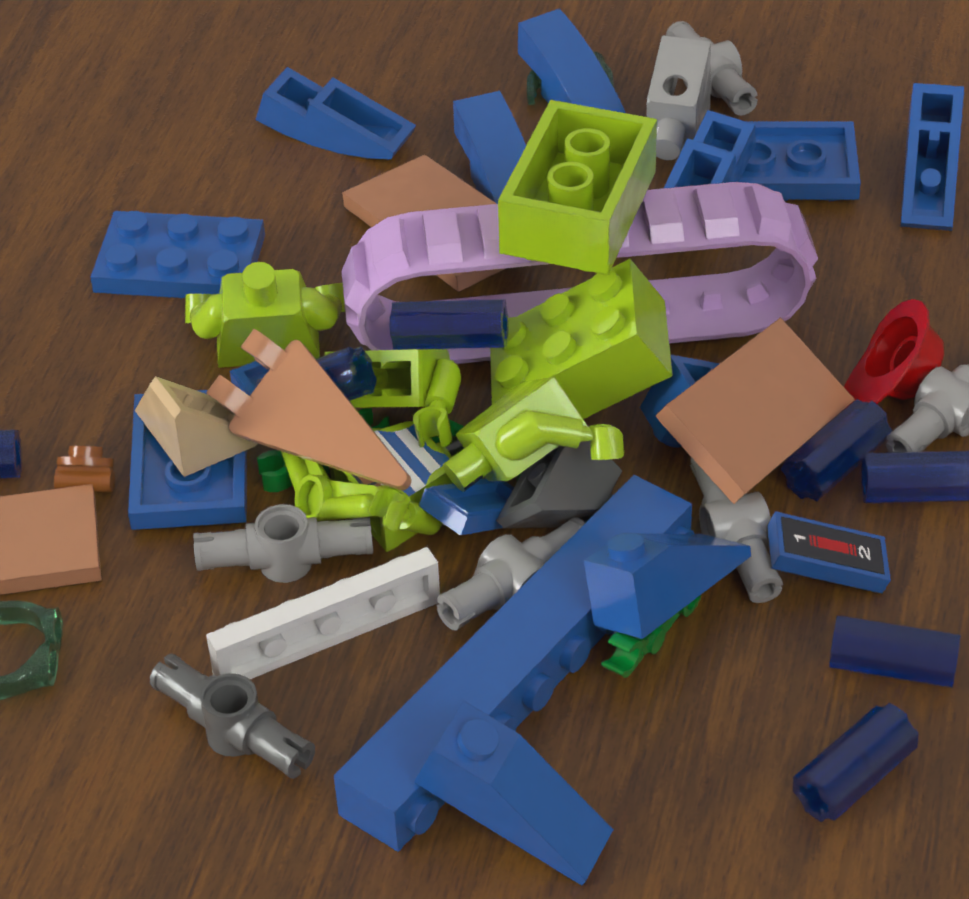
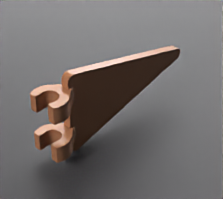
(305, 414)

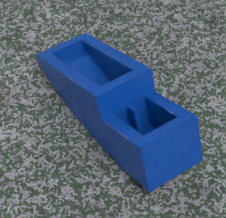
(565, 62)
(332, 117)
(489, 140)
(716, 152)

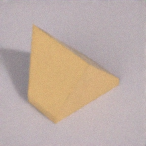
(189, 426)

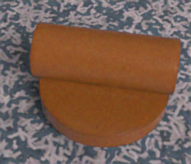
(84, 467)

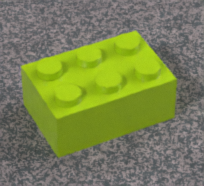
(577, 187)
(594, 339)

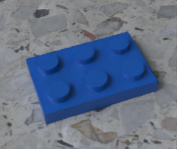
(805, 159)
(173, 253)
(168, 499)

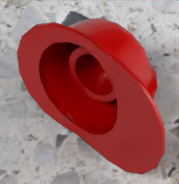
(898, 355)

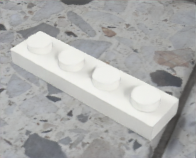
(326, 616)

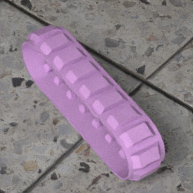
(665, 223)

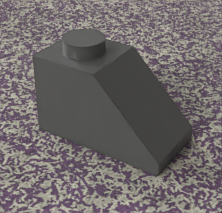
(560, 488)

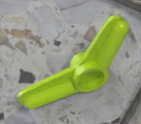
(323, 497)

